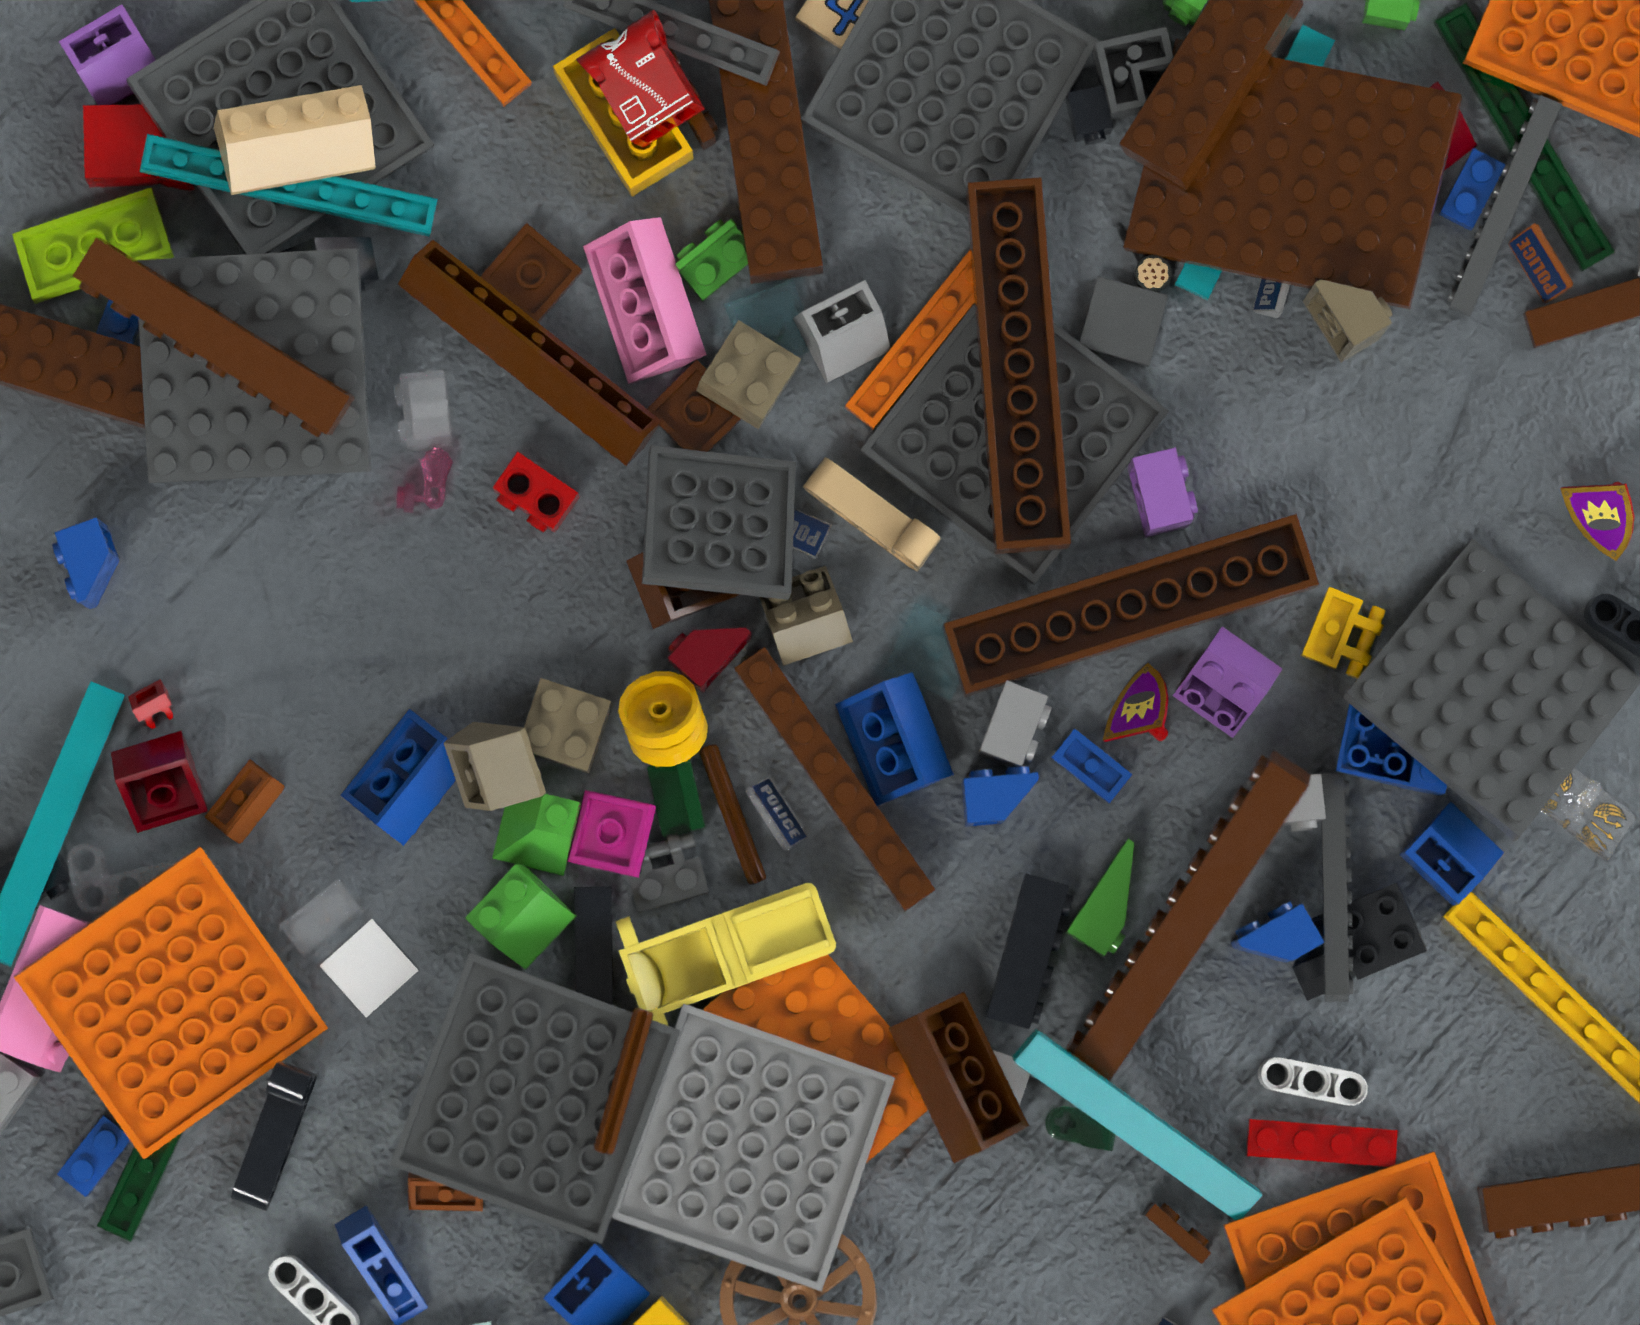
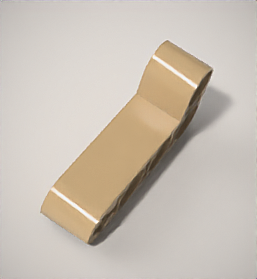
(872, 515)

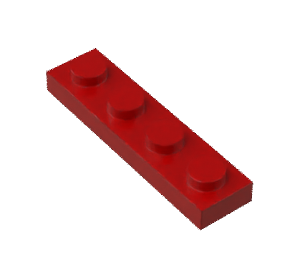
(1321, 1143)

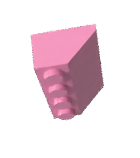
(644, 299)
(22, 1027)

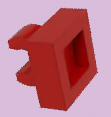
(151, 701)

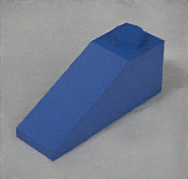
(380, 1265)

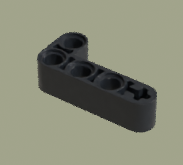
(274, 1135)

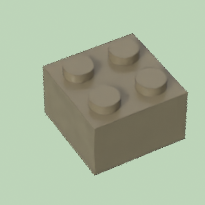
(748, 374)
(566, 725)

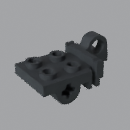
(1381, 937)

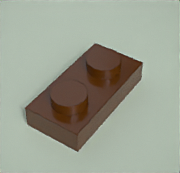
(1166, 1220)

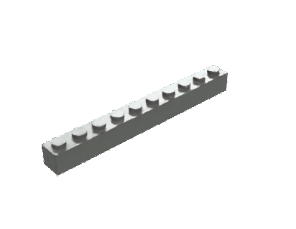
(1507, 200)
(1335, 892)

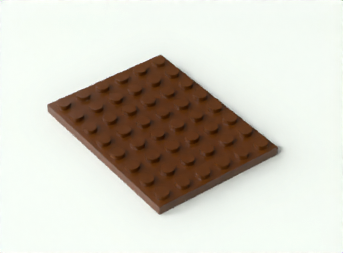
(1310, 184)

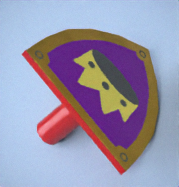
(1602, 515)
(1140, 707)

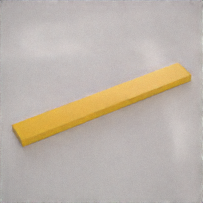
(1548, 991)

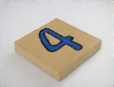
(831, 18)

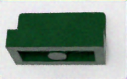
(676, 799)

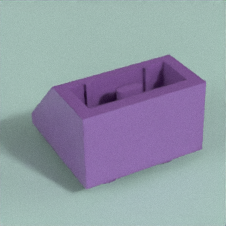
(107, 55)
(1227, 682)

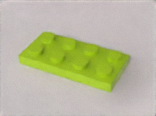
(57, 247)

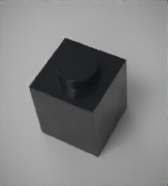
(1089, 115)

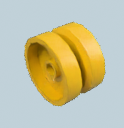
(663, 718)

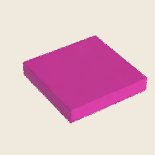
(611, 833)

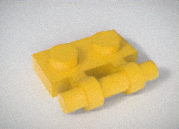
(1332, 629)

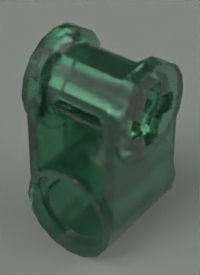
(1083, 1131)

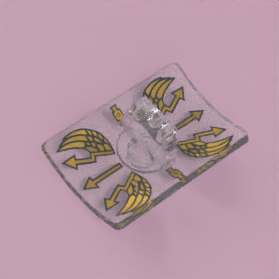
(1589, 814)

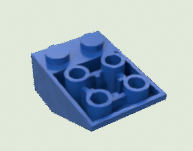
(1376, 757)

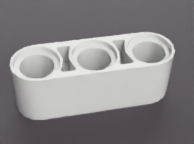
(1330, 1078)
(307, 1279)

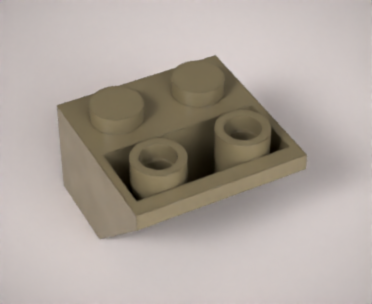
(809, 620)
(494, 766)

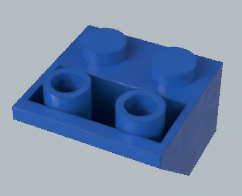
(89, 558)
(993, 798)
(1452, 854)
(1281, 938)
(597, 1291)

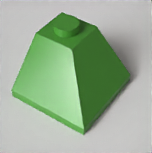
(538, 833)

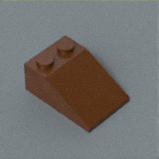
(671, 604)

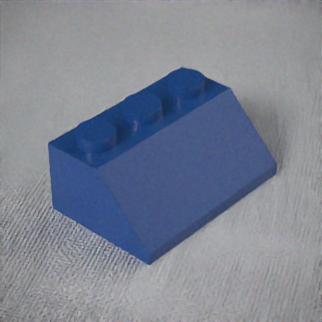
(894, 738)
(403, 778)

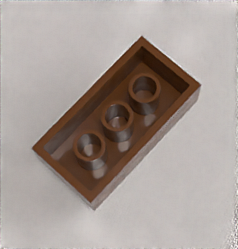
(959, 1077)

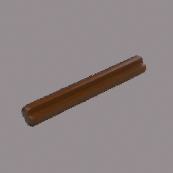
(732, 814)
(623, 1081)

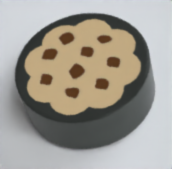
(1152, 273)

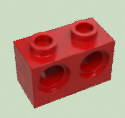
(541, 485)

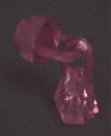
(435, 468)

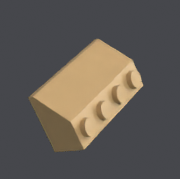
(295, 139)

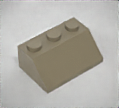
(1347, 316)

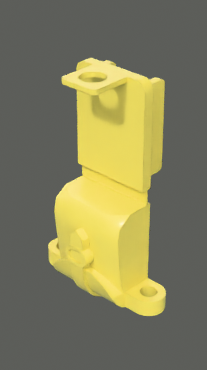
(725, 950)

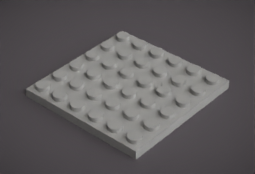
(754, 1148)

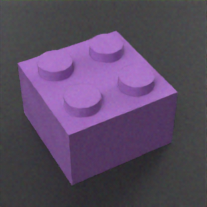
(1161, 492)

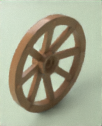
(794, 1291)

